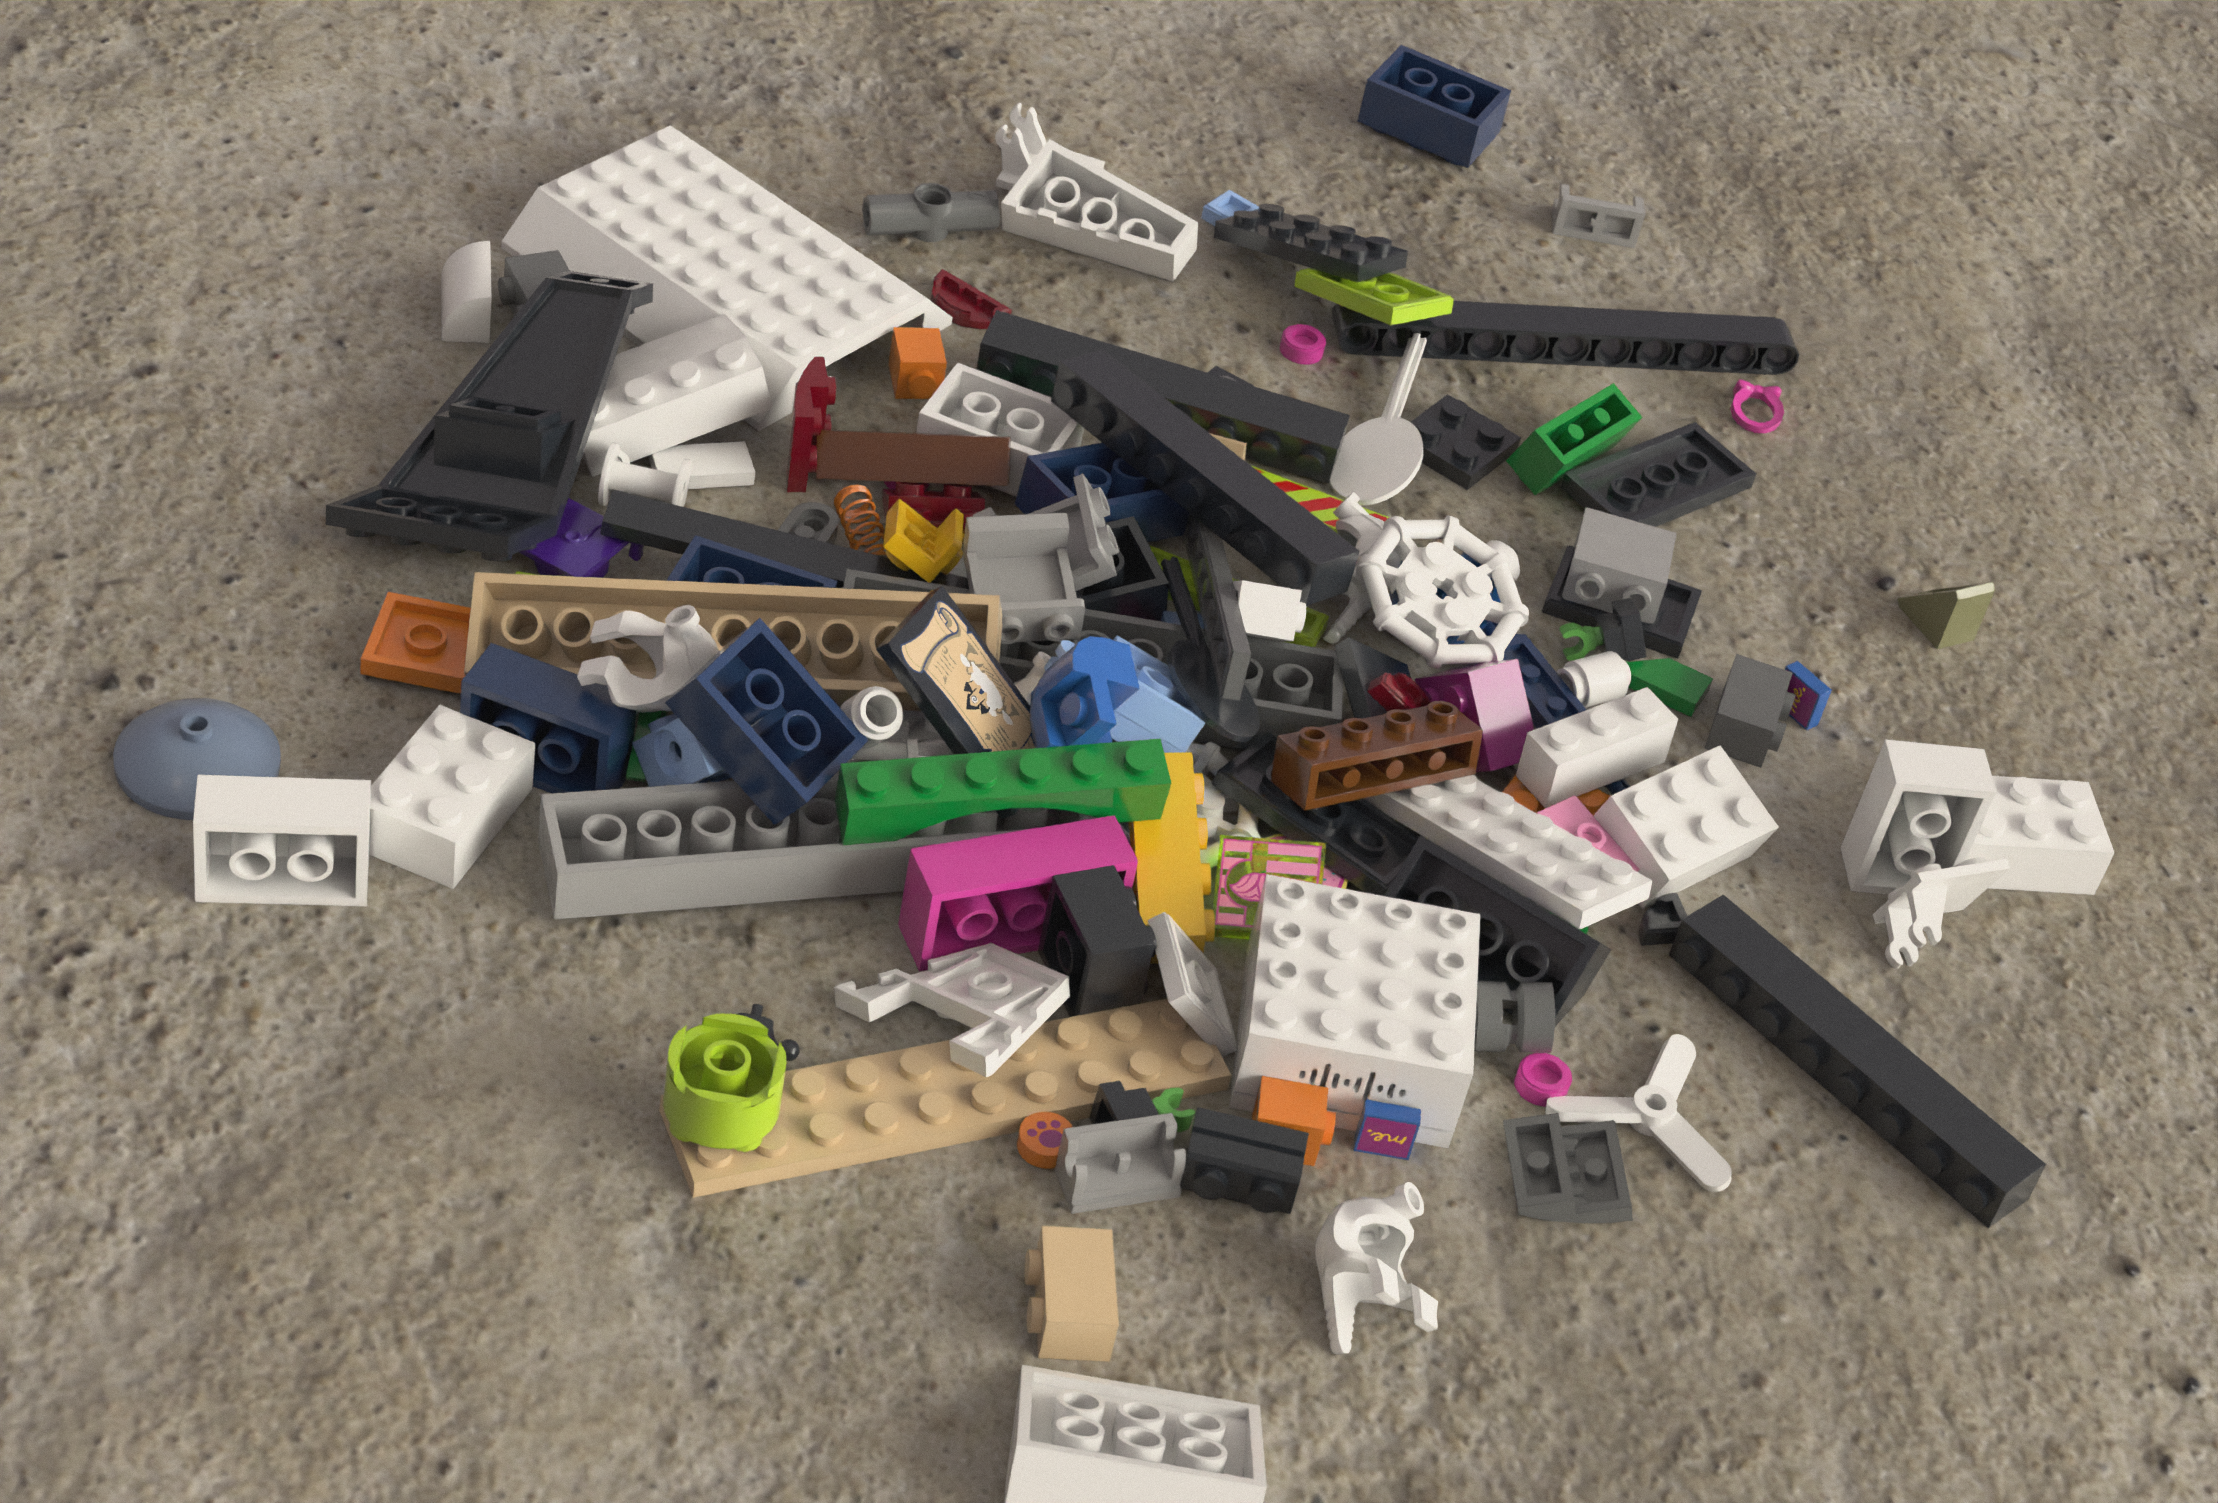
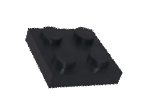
(1462, 441)

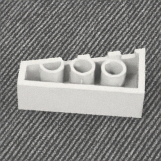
(1097, 215)

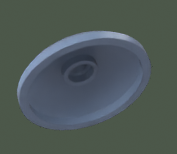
(185, 738)

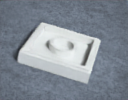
(1192, 984)

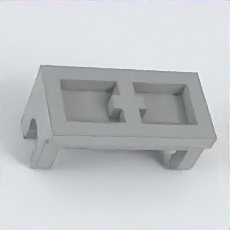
(1597, 219)
(1120, 1163)

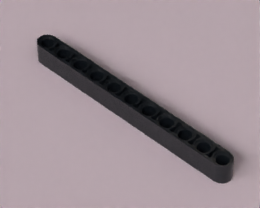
(1581, 338)

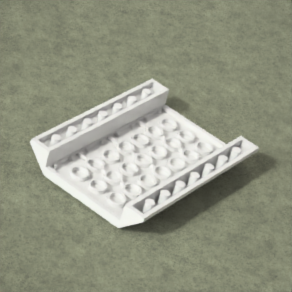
(718, 248)

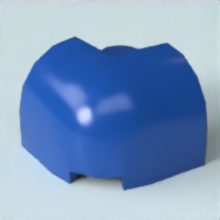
(1080, 693)

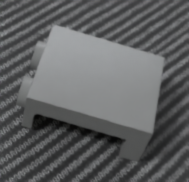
(1089, 538)
(1619, 562)
(1030, 570)

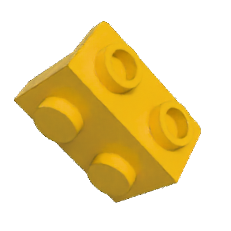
(919, 545)

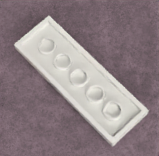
(1518, 848)

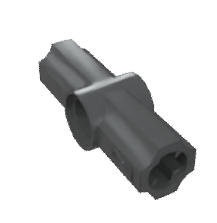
(930, 212)

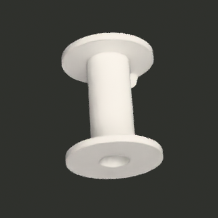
(642, 480)

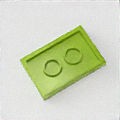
(1384, 297)

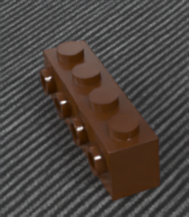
(1376, 755)

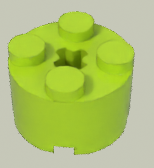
(724, 1083)

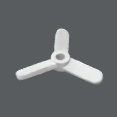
(1655, 1114)

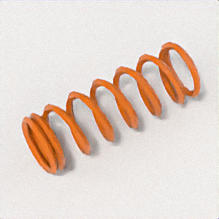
(844, 513)

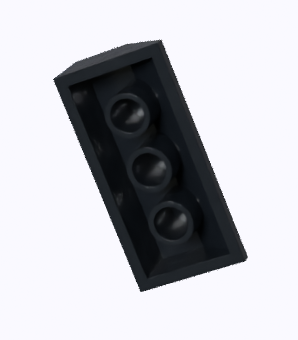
(1515, 935)

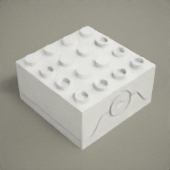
(1360, 1002)

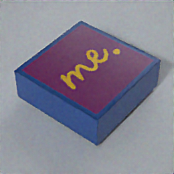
(1809, 698)
(1387, 1129)

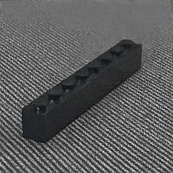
(1272, 425)
(1205, 477)
(1857, 1061)

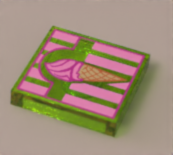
(1242, 874)

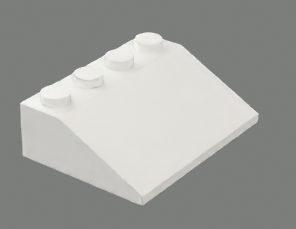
(677, 391)
(1130, 1444)

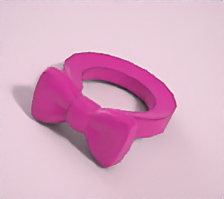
(1768, 394)

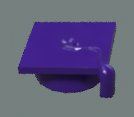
(579, 546)

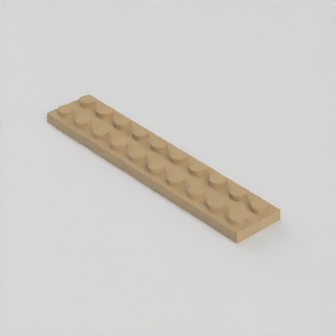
(925, 1101)

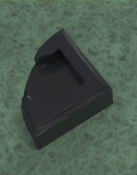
(1662, 920)

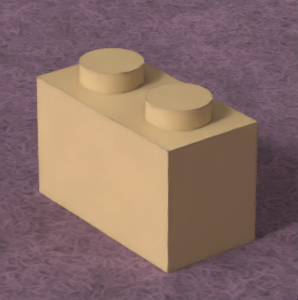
(1073, 1293)

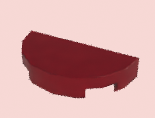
(964, 302)
(1397, 692)

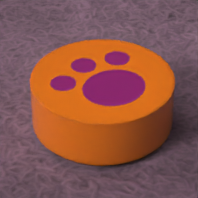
(1041, 1138)

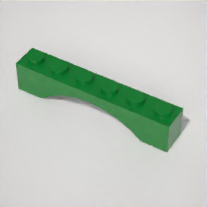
(909, 794)

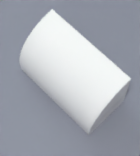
(467, 294)

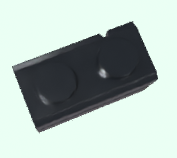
(1244, 1161)

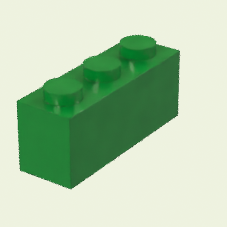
(1574, 439)

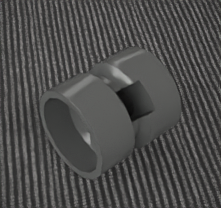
(1531, 1017)

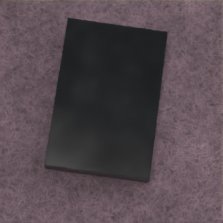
(1663, 635)

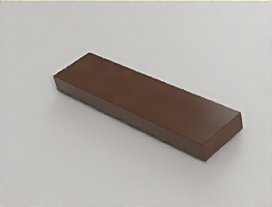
(913, 457)

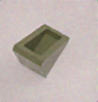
(1949, 613)

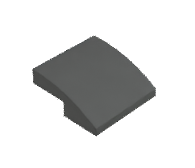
(1567, 1170)

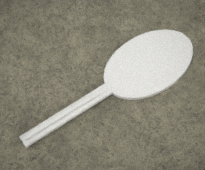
(1384, 451)

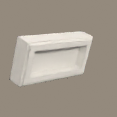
(711, 463)

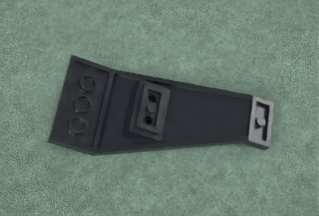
(512, 434)

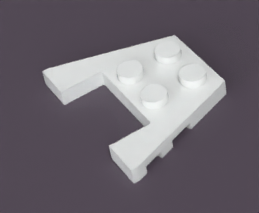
(980, 987)

